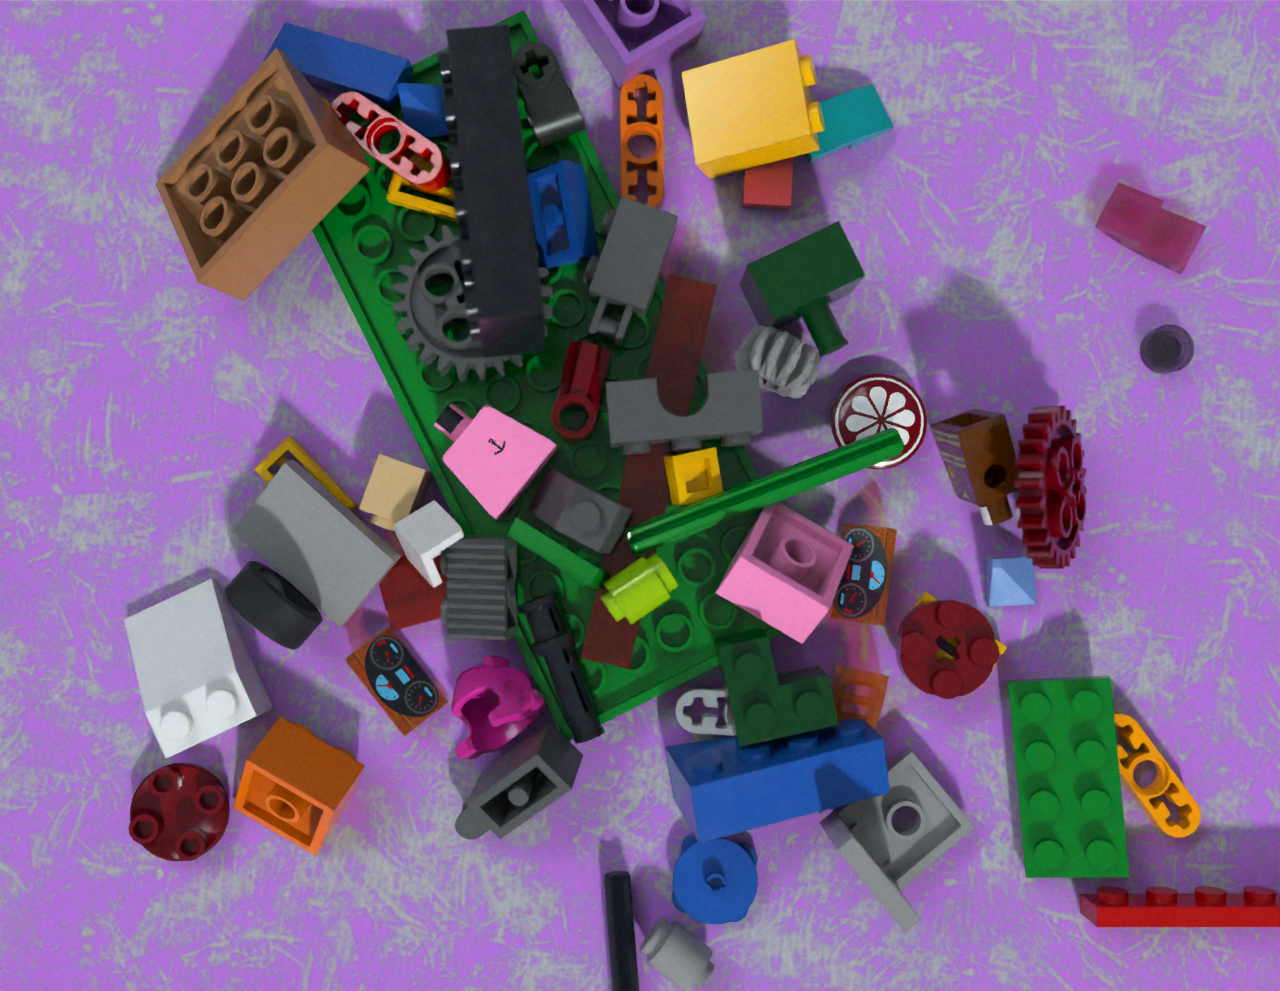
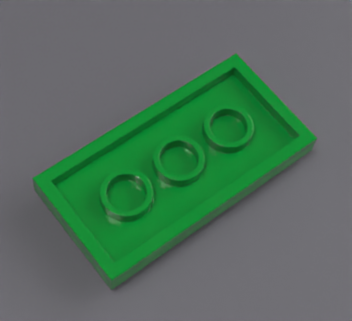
(1068, 777)

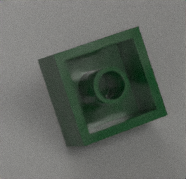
(803, 283)

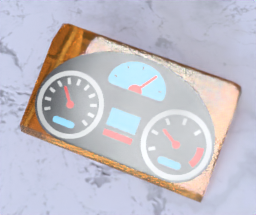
(866, 579)
(396, 681)

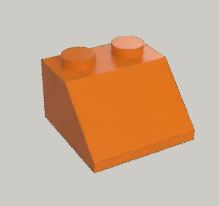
(297, 784)

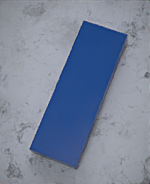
(344, 64)

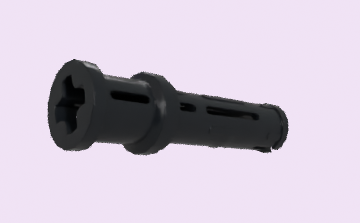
(554, 644)

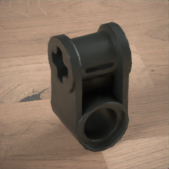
(548, 99)

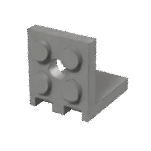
(890, 857)

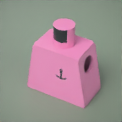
(493, 455)

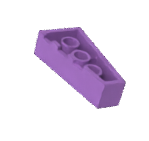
(636, 34)

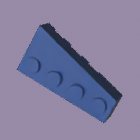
(766, 782)

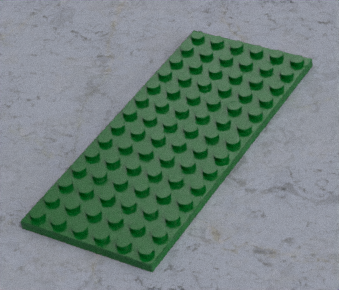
(366, 244)

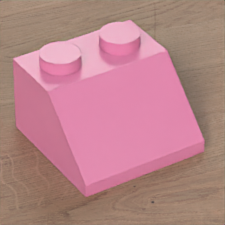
(786, 571)

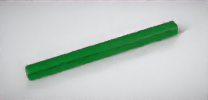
(764, 491)

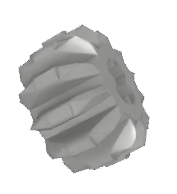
(781, 359)

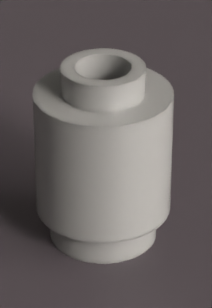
(677, 955)

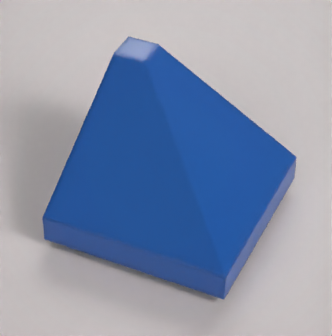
(424, 109)

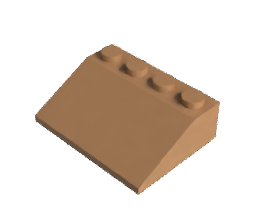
(259, 178)

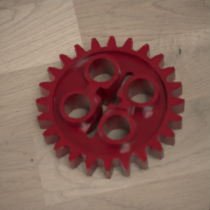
(1050, 487)

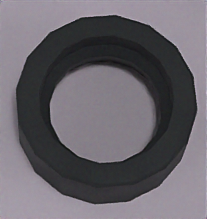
(273, 605)

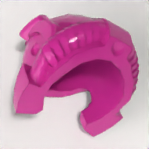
(494, 705)

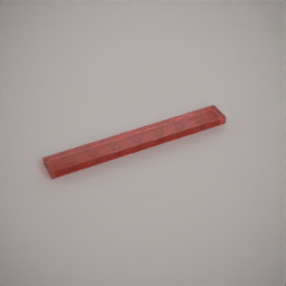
(644, 480)

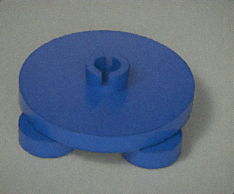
(715, 879)

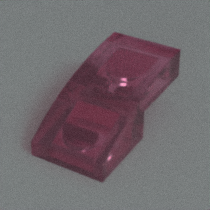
(1149, 230)

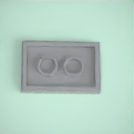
(316, 543)

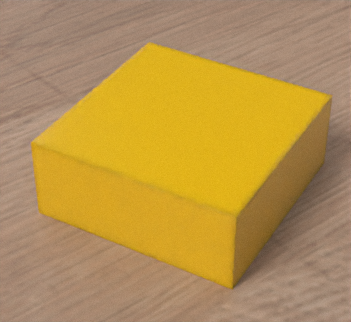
(693, 475)

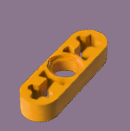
(1165, 777)

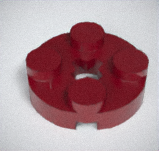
(974, 650)

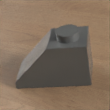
(580, 512)

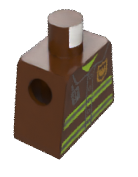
(979, 460)

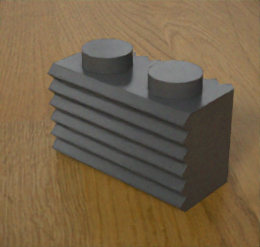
(480, 588)

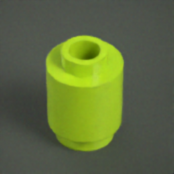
(638, 589)

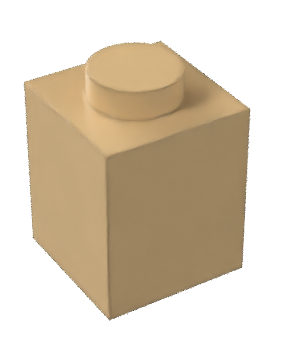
(394, 491)

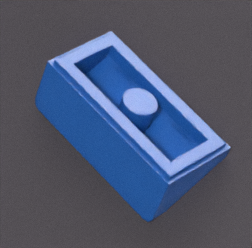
(562, 214)

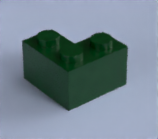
(769, 703)

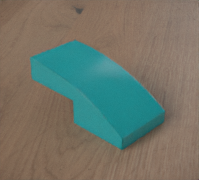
(851, 121)

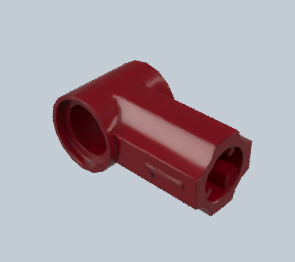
(581, 388)

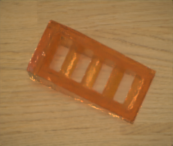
(873, 702)

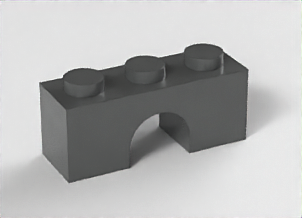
(728, 413)

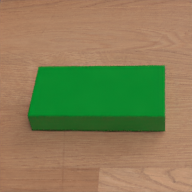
(558, 554)

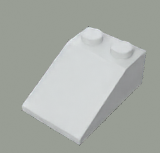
(193, 668)

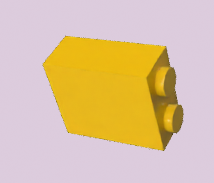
(752, 109)

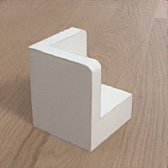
(425, 536)

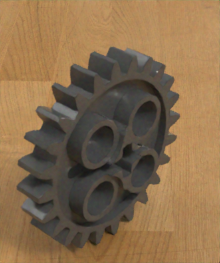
(433, 316)

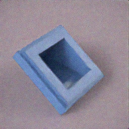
(1009, 581)

